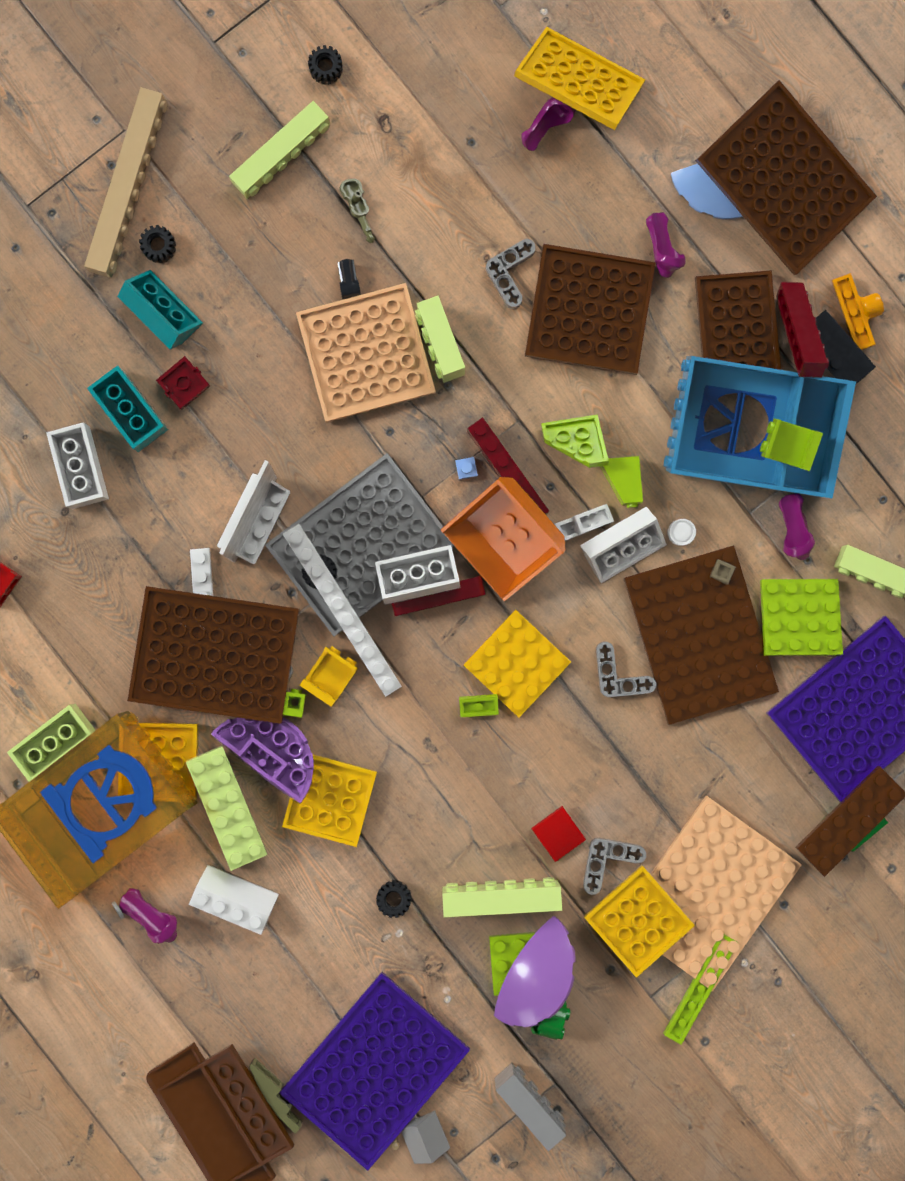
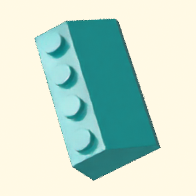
(159, 309)

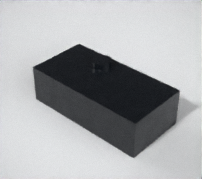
(844, 356)

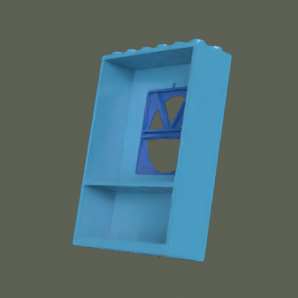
(802, 401)

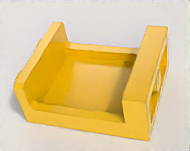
(329, 676)

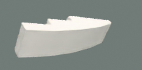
(585, 522)

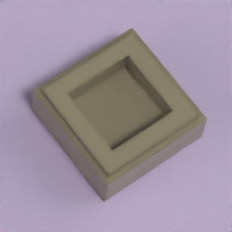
(722, 571)

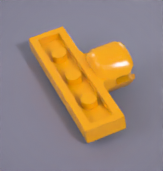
(857, 310)

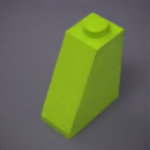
(625, 479)

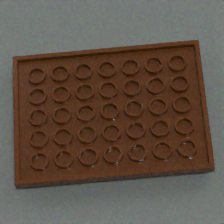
(786, 178)
(700, 636)
(213, 654)

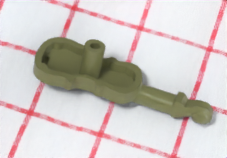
(352, 192)

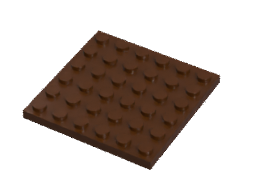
(590, 309)

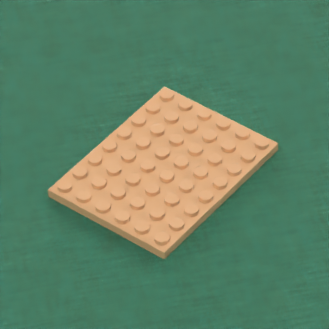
(723, 882)

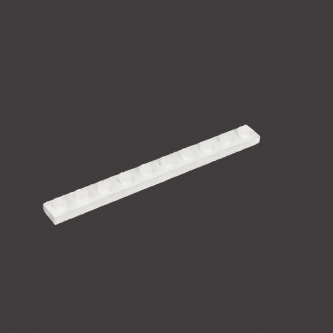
(341, 609)

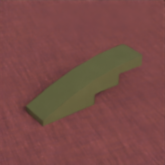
(270, 1088)

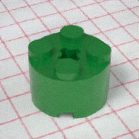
(553, 1027)

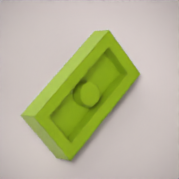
(478, 705)

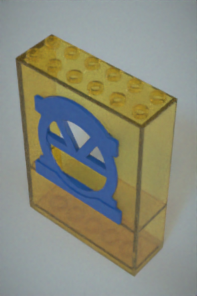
(53, 841)

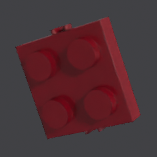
(183, 383)

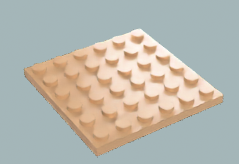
(365, 352)

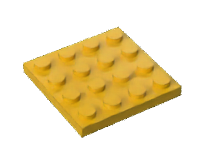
(517, 663)
(177, 744)
(334, 802)
(639, 921)

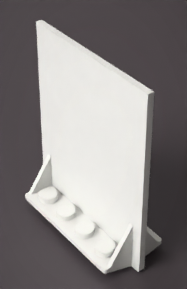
(253, 517)

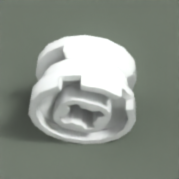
(681, 532)

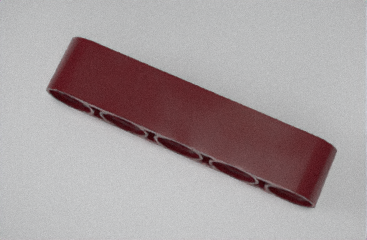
(469, 589)

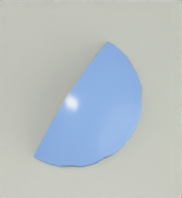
(703, 193)

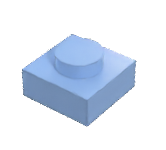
(466, 468)

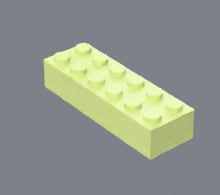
(226, 807)
(501, 897)

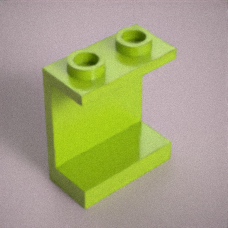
(791, 444)

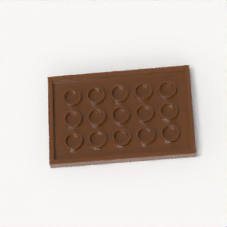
(738, 318)

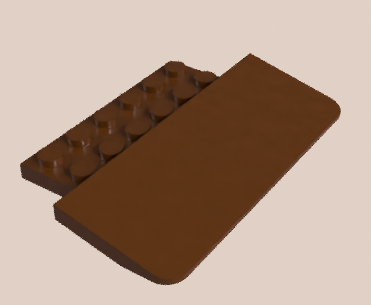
(220, 1114)

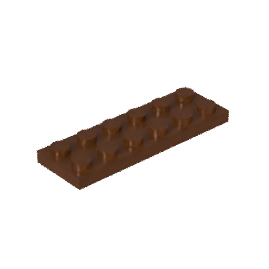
(851, 821)

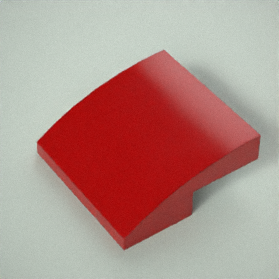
(558, 833)

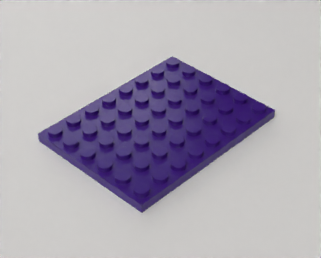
(850, 710)
(374, 1070)

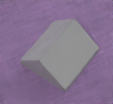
(425, 1138)

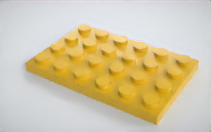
(579, 78)

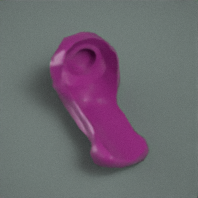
(551, 115)
(665, 256)
(798, 539)
(158, 925)

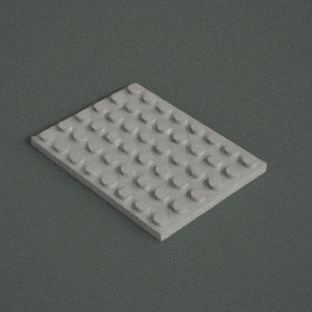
(360, 524)

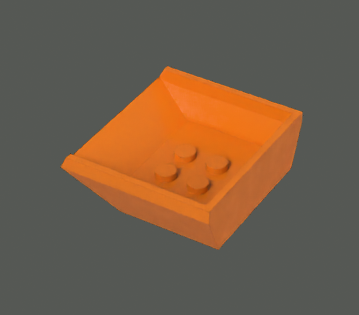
(505, 537)

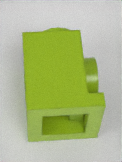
(291, 710)

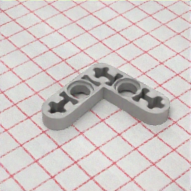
(504, 266)
(618, 683)
(607, 852)

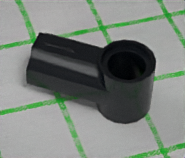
(349, 283)

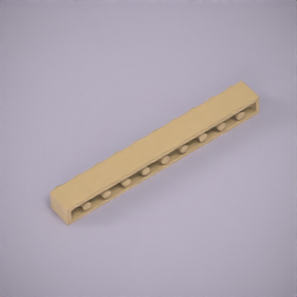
(126, 182)

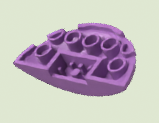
(271, 750)
(538, 978)

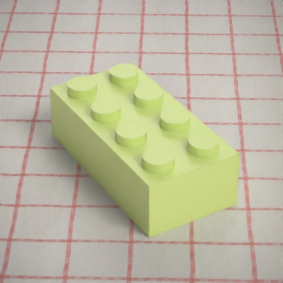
(440, 338)
(51, 741)

